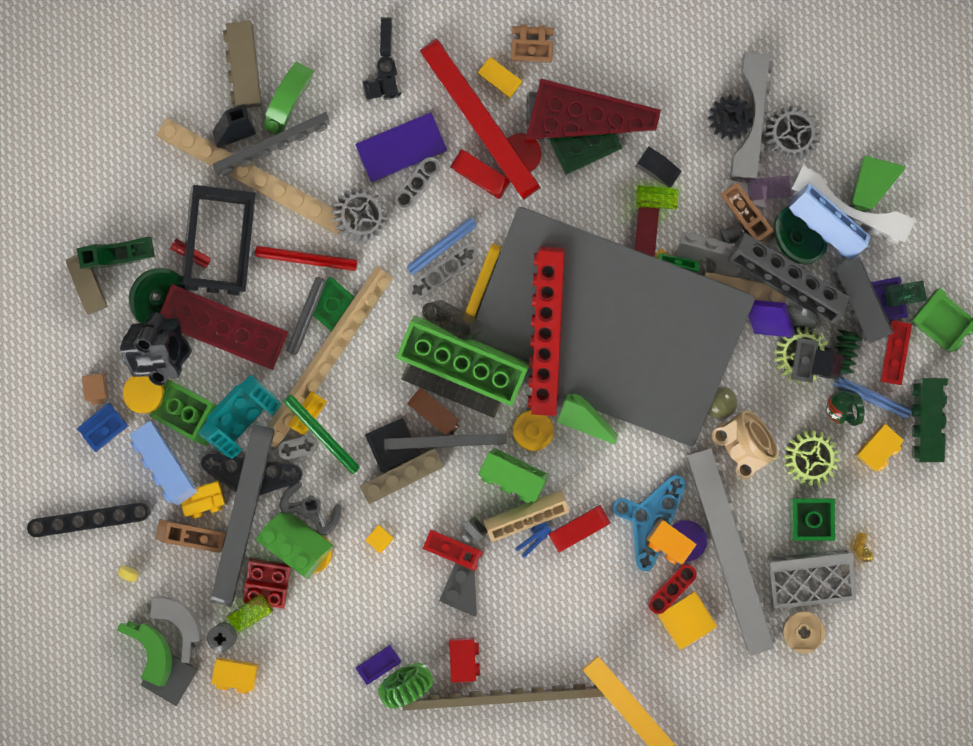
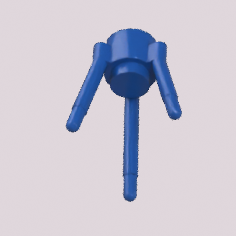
(539, 533)

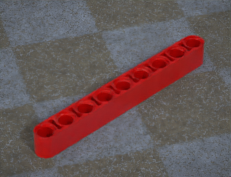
(480, 119)

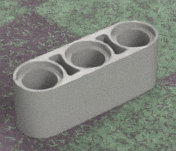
(419, 173)

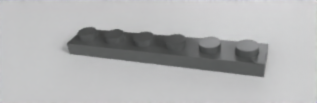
(264, 148)

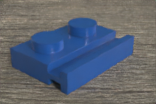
(102, 427)

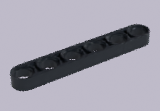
(87, 516)

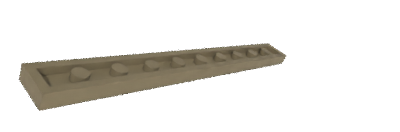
(496, 696)

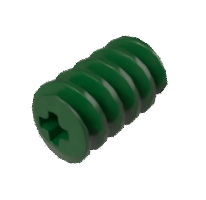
(846, 348)

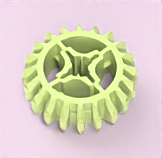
(784, 358)
(809, 466)

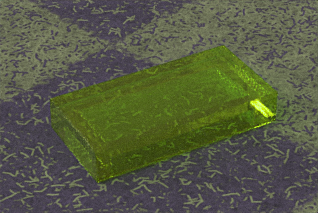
(657, 197)
(249, 613)

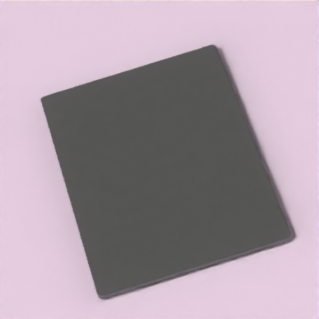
(633, 331)

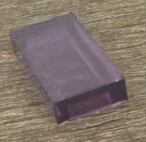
(769, 188)

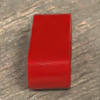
(480, 174)
(579, 528)
(669, 599)

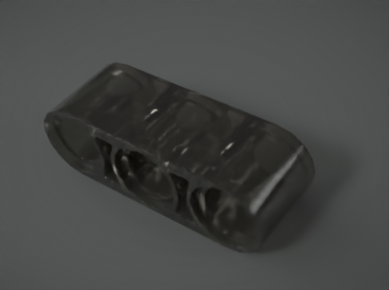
(460, 322)

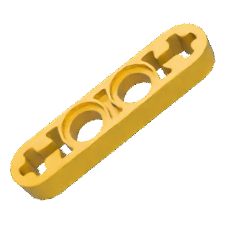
(483, 279)

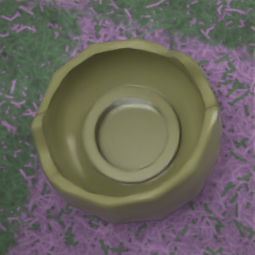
(723, 403)

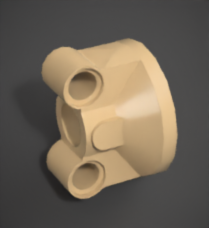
(747, 442)

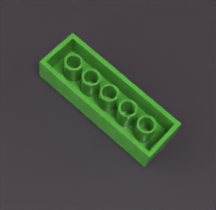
(463, 361)

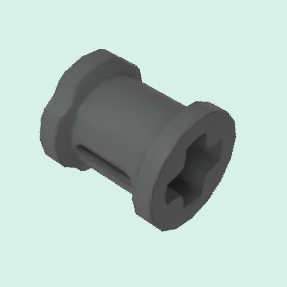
(732, 234)

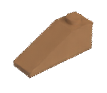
(747, 214)
(189, 536)

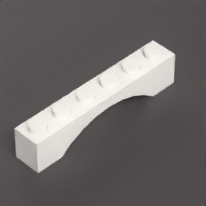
(890, 225)

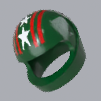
(840, 407)

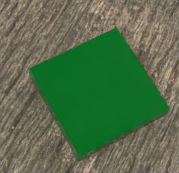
(332, 303)

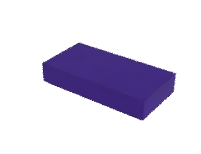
(378, 664)

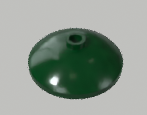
(797, 239)
(150, 282)

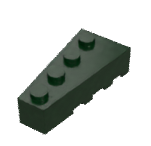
(929, 419)

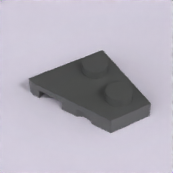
(461, 590)

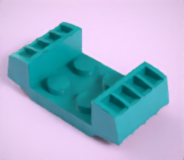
(236, 414)

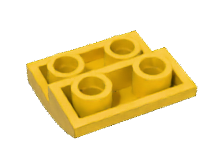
(687, 620)

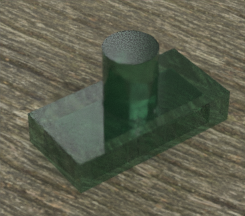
(905, 293)

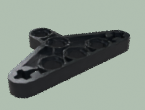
(232, 479)

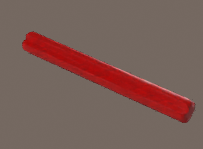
(306, 258)

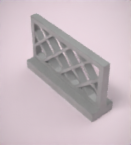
(806, 561)

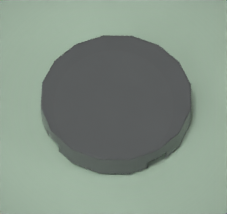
(802, 318)

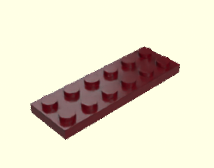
(224, 327)

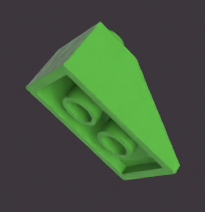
(183, 411)

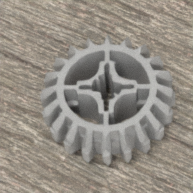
(789, 124)
(367, 200)

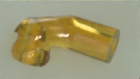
(860, 548)

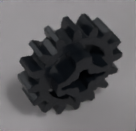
(736, 124)

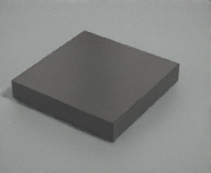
(177, 684)

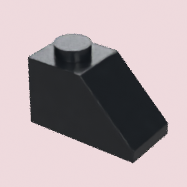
(658, 167)

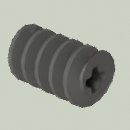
(216, 642)

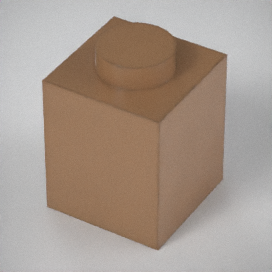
(95, 388)

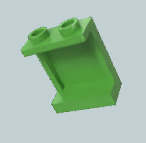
(943, 321)

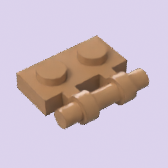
(532, 50)

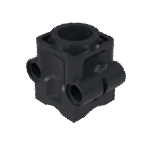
(155, 349)

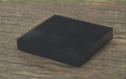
(390, 458)

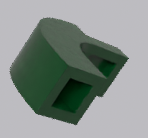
(116, 254)

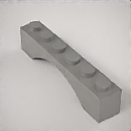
(755, 74)

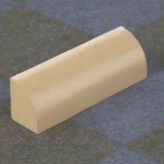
(526, 516)

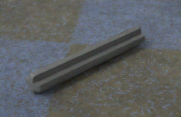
(306, 315)

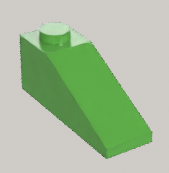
(583, 417)

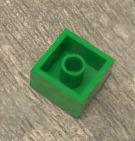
(812, 519)

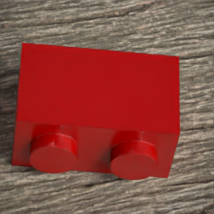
(462, 659)

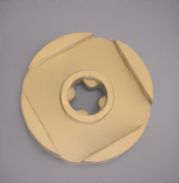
(795, 623)

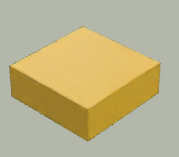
(379, 539)

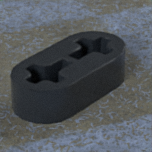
(386, 36)

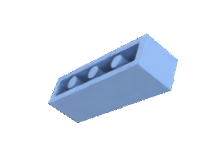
(829, 222)
(163, 463)

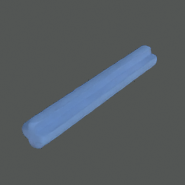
(441, 246)
(873, 397)

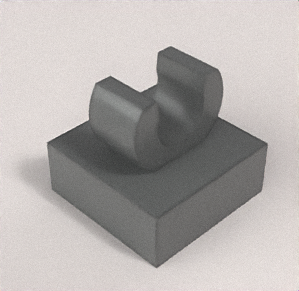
(474, 530)

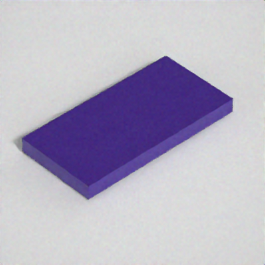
(401, 147)

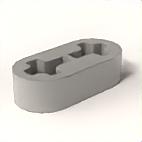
(299, 452)

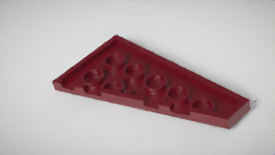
(574, 112)

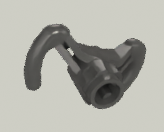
(310, 509)

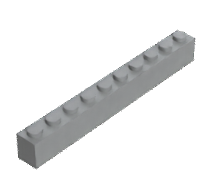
(730, 552)

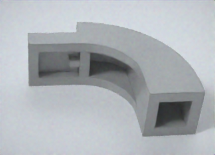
(183, 618)

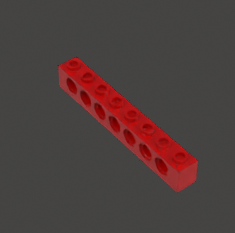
(555, 258)

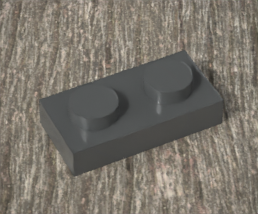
(804, 360)

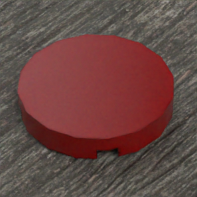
(527, 150)

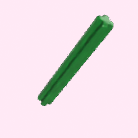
(321, 434)

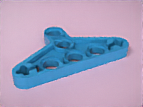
(654, 509)

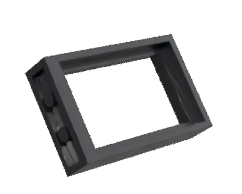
(221, 195)

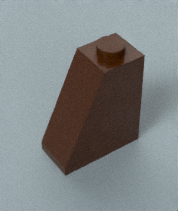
(434, 412)

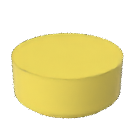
(128, 573)

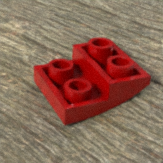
(268, 579)

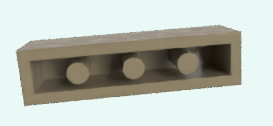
(243, 64)
(402, 476)

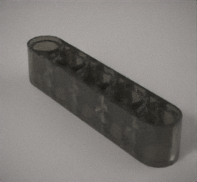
(450, 390)

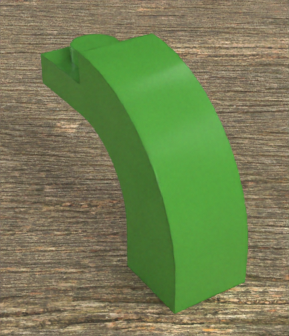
(286, 97)
(158, 651)

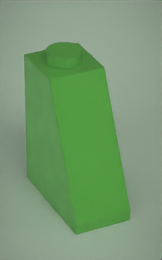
(873, 182)

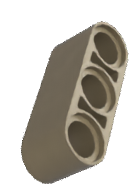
(86, 286)

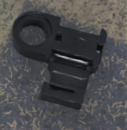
(386, 86)

